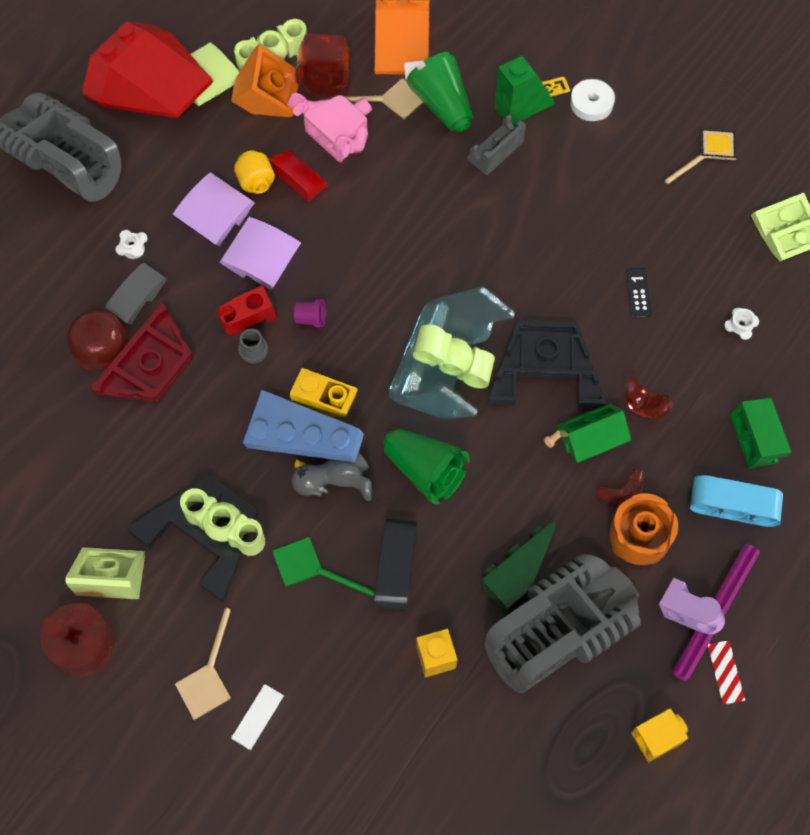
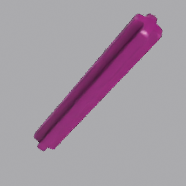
(724, 596)

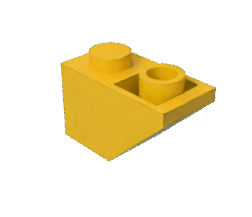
(322, 394)

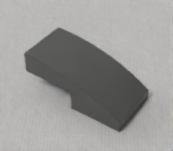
(133, 293)

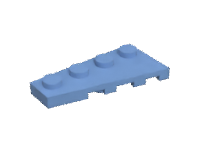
(297, 430)

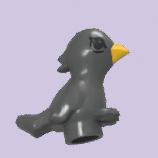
(313, 479)

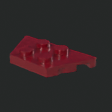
(147, 362)

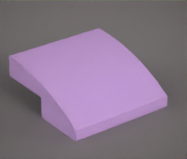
(213, 208)
(260, 252)

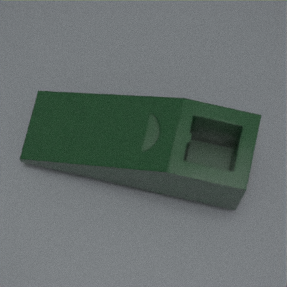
(508, 582)

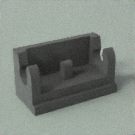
(497, 145)

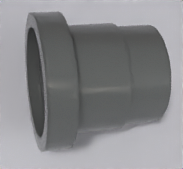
(255, 353)

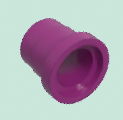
(310, 313)

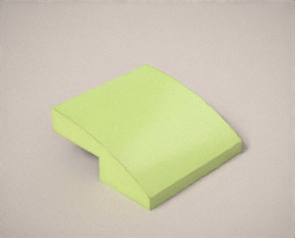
(218, 68)
(785, 226)

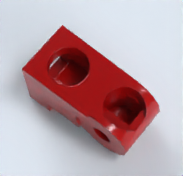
(246, 311)

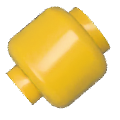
(254, 172)

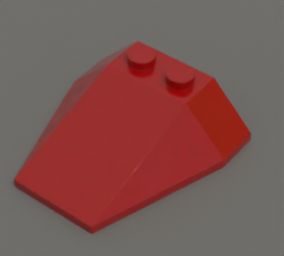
(144, 72)

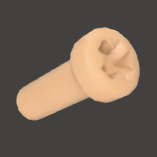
(549, 441)

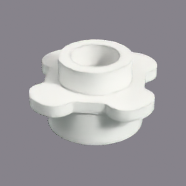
(131, 251)
(745, 316)

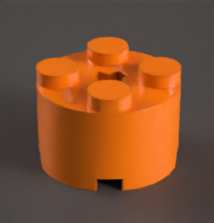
(659, 529)

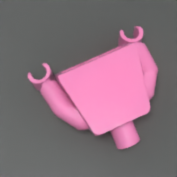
(334, 123)

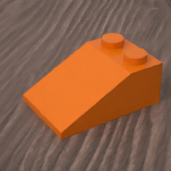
(400, 34)

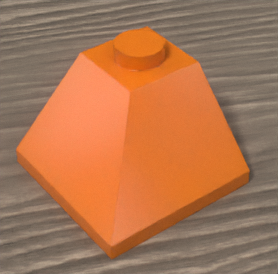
(265, 84)

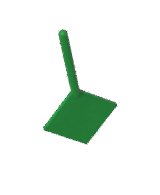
(300, 562)

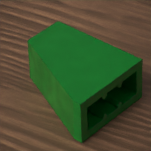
(520, 91)

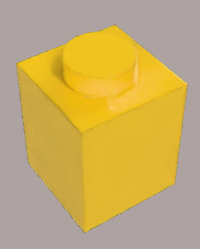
(436, 653)
(660, 734)

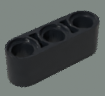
(395, 564)

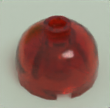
(96, 339)

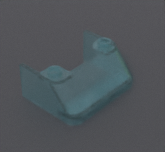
(465, 317)

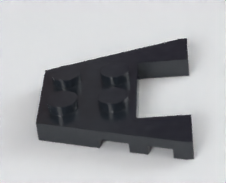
(547, 351)
(154, 524)

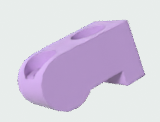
(692, 611)

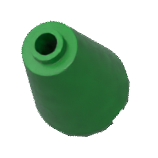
(442, 91)
(427, 463)

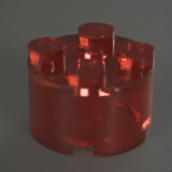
(323, 64)
(60, 633)

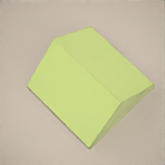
(107, 573)

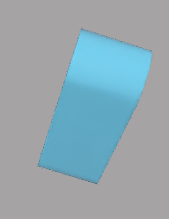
(736, 501)

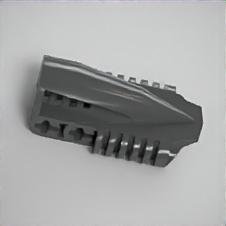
(60, 141)
(568, 616)

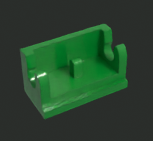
(594, 432)
(759, 432)

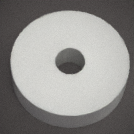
(592, 110)

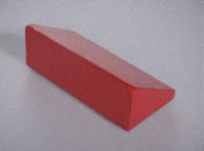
(297, 175)

